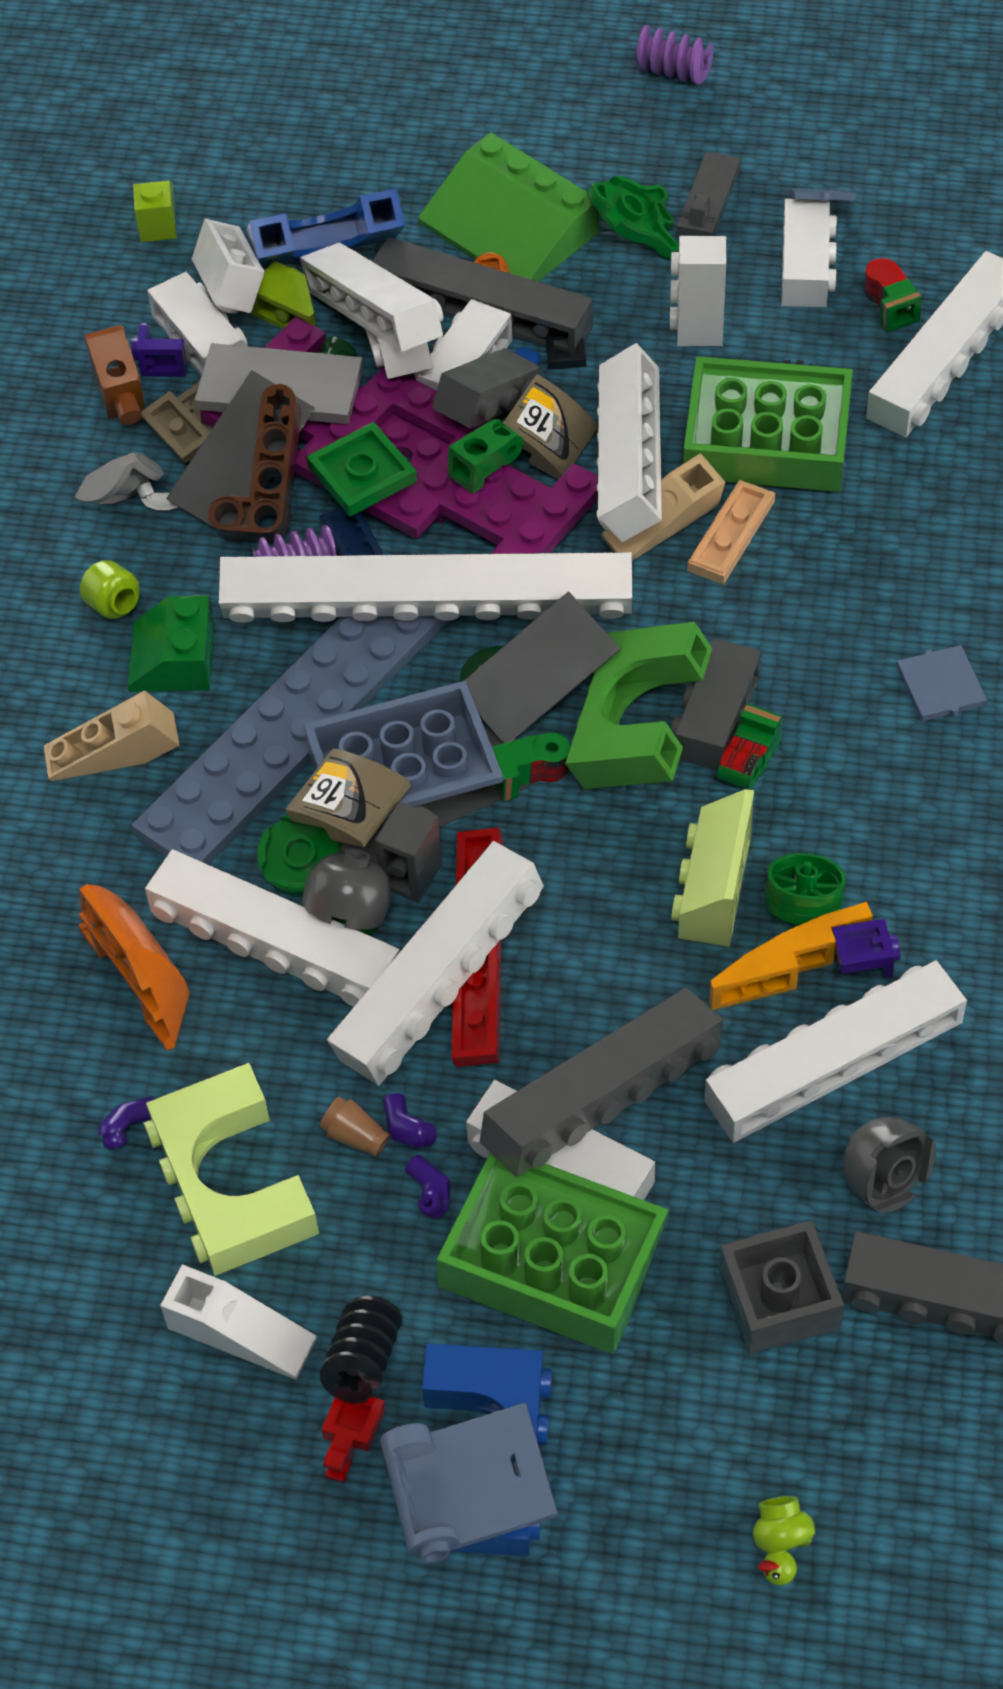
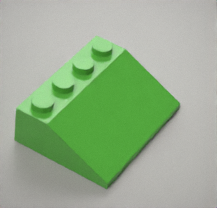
(512, 208)
(770, 422)
(552, 1251)

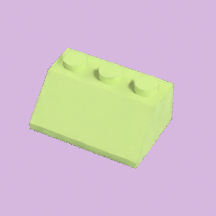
(715, 870)

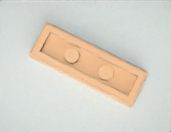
(731, 532)

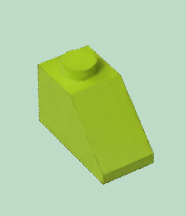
(155, 211)
(283, 297)

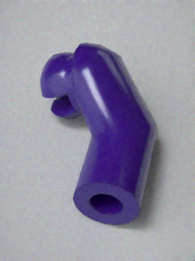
(120, 1118)
(404, 1127)
(435, 1187)

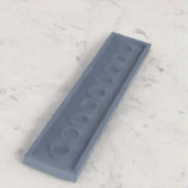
(268, 742)

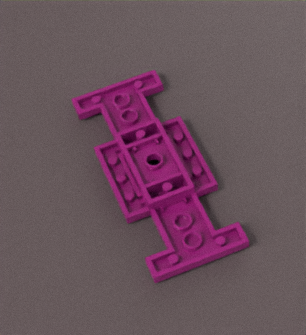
(508, 510)

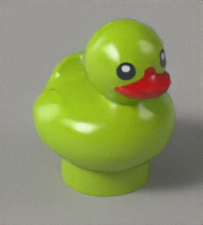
(777, 1530)

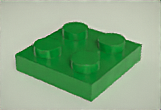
(361, 469)

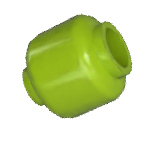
(109, 589)

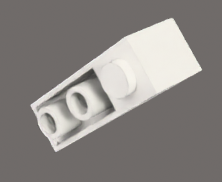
(235, 1323)

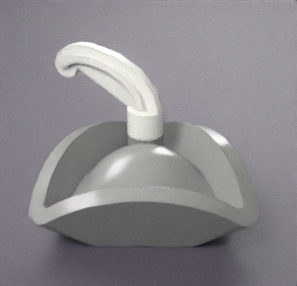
(123, 479)

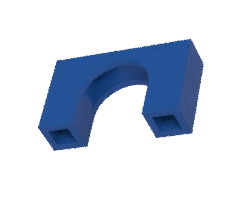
(364, 223)
(486, 1383)

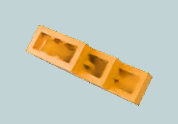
(776, 963)

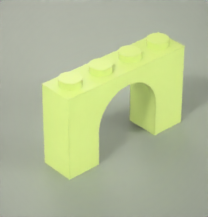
(227, 1227)

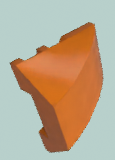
(120, 934)

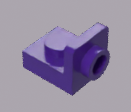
(159, 356)
(866, 947)

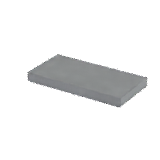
(317, 378)

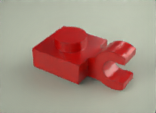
(349, 1428)

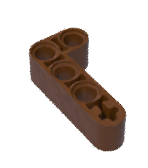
(265, 465)

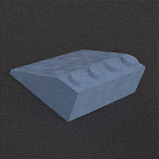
(424, 737)

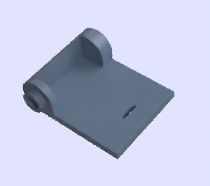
(462, 1483)

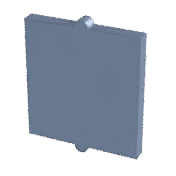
(821, 194)
(941, 683)

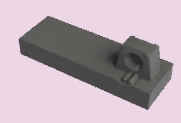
(709, 195)

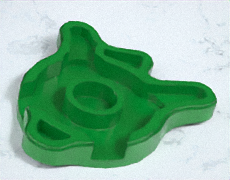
(635, 212)

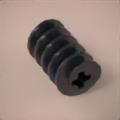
(360, 1348)

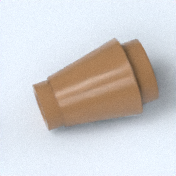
(354, 1127)

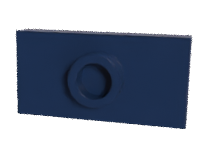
(350, 533)

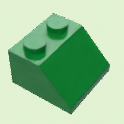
(173, 646)

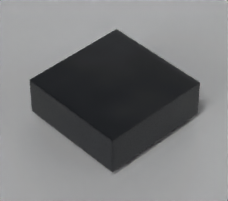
(561, 359)

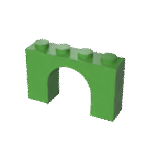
(644, 752)

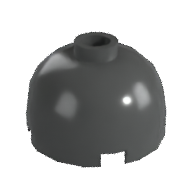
(348, 888)
(887, 1161)

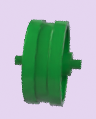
(804, 887)

